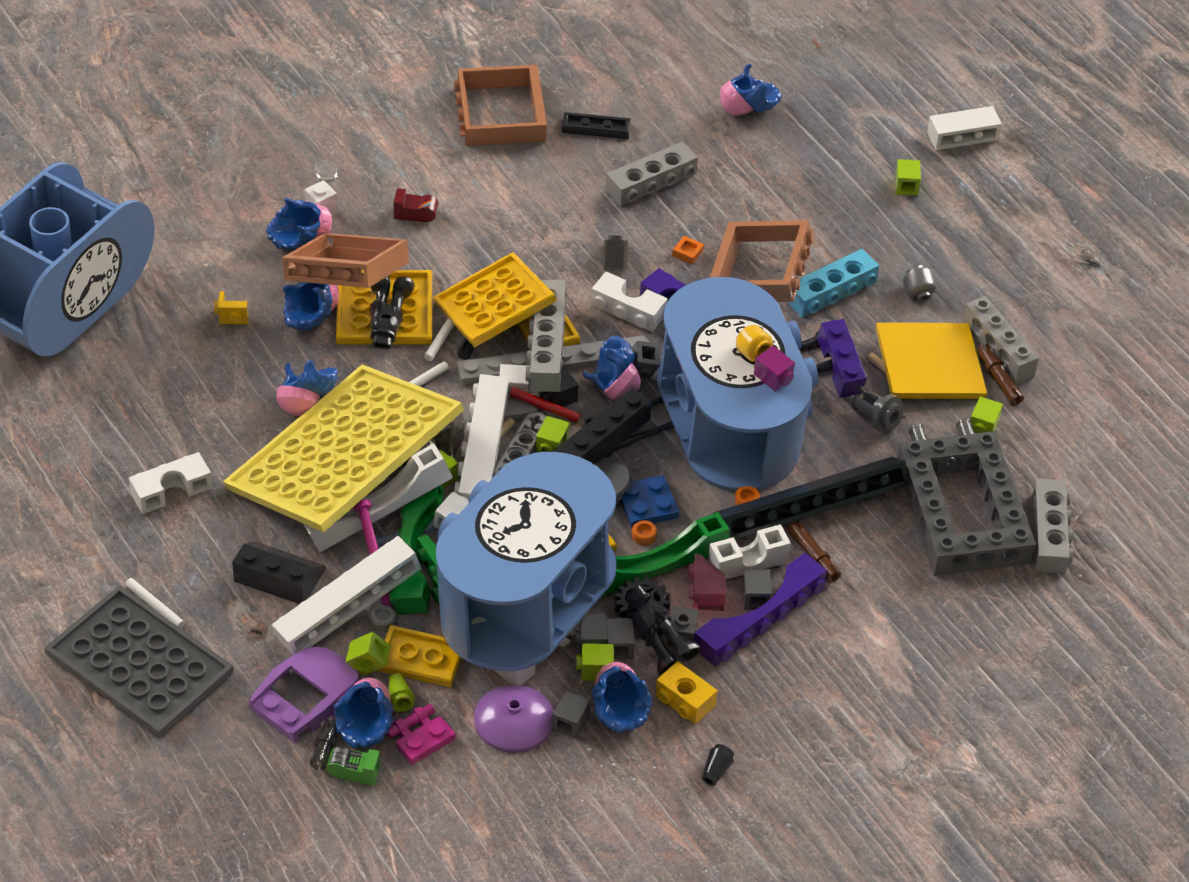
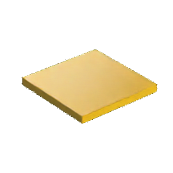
(494, 299)
(354, 311)
(930, 360)

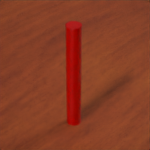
(544, 404)

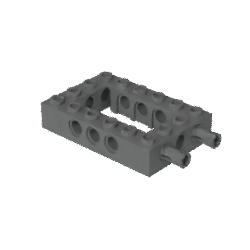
(972, 551)

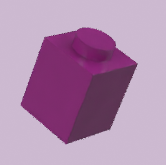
(774, 368)

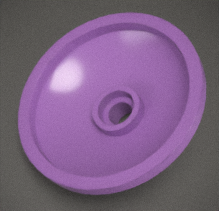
(509, 727)

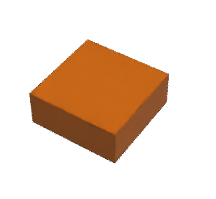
(688, 250)

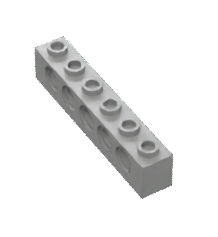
(547, 342)

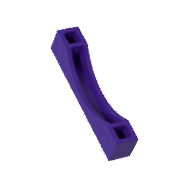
(726, 635)

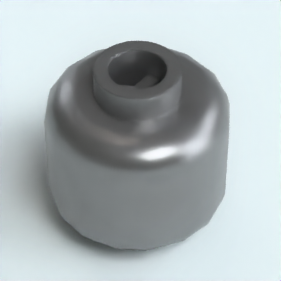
(919, 283)

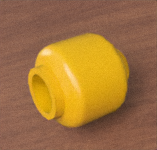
(753, 342)

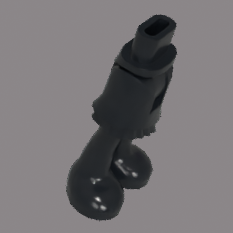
(385, 317)
(654, 621)

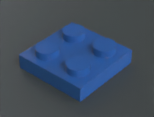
(649, 501)

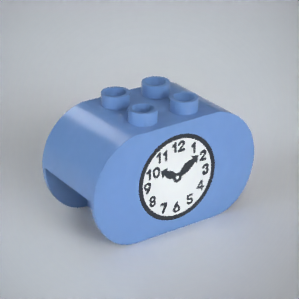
(66, 258)
(722, 413)
(526, 559)

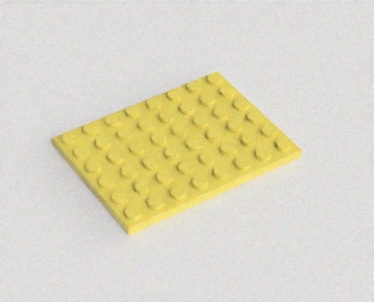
(343, 447)

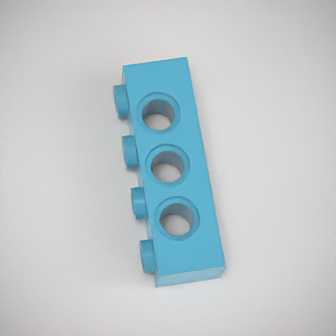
(835, 282)

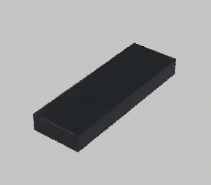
(596, 125)

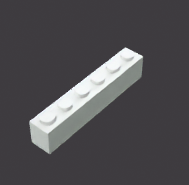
(483, 433)
(346, 596)

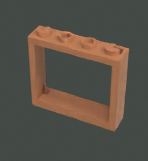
(498, 78)
(765, 231)
(314, 264)

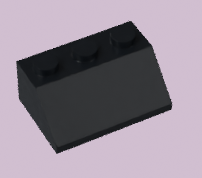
(276, 572)

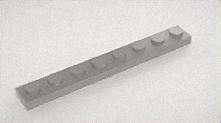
(573, 358)

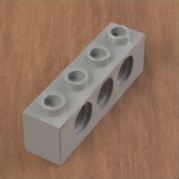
(651, 173)
(992, 328)
(1051, 526)

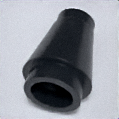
(717, 763)

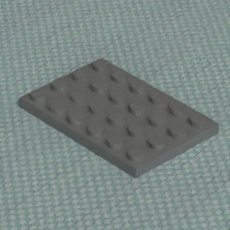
(139, 660)

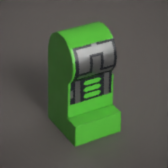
(354, 765)

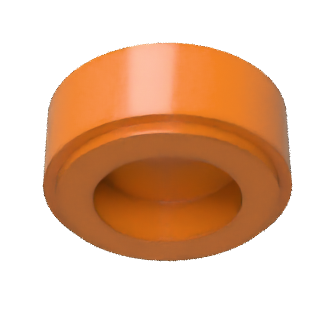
(746, 494)
(644, 533)

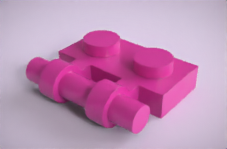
(424, 740)

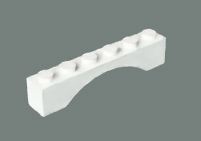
(421, 474)

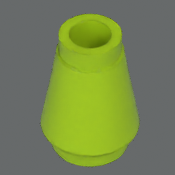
(400, 693)

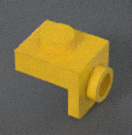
(231, 311)

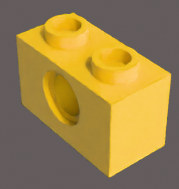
(686, 692)

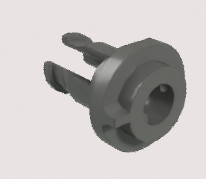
(884, 412)

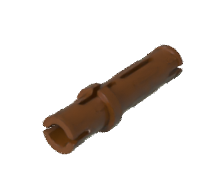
(995, 367)
(810, 547)

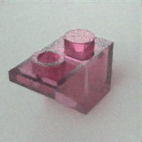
(708, 585)

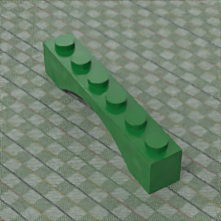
(672, 554)
(414, 593)

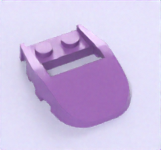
(320, 668)

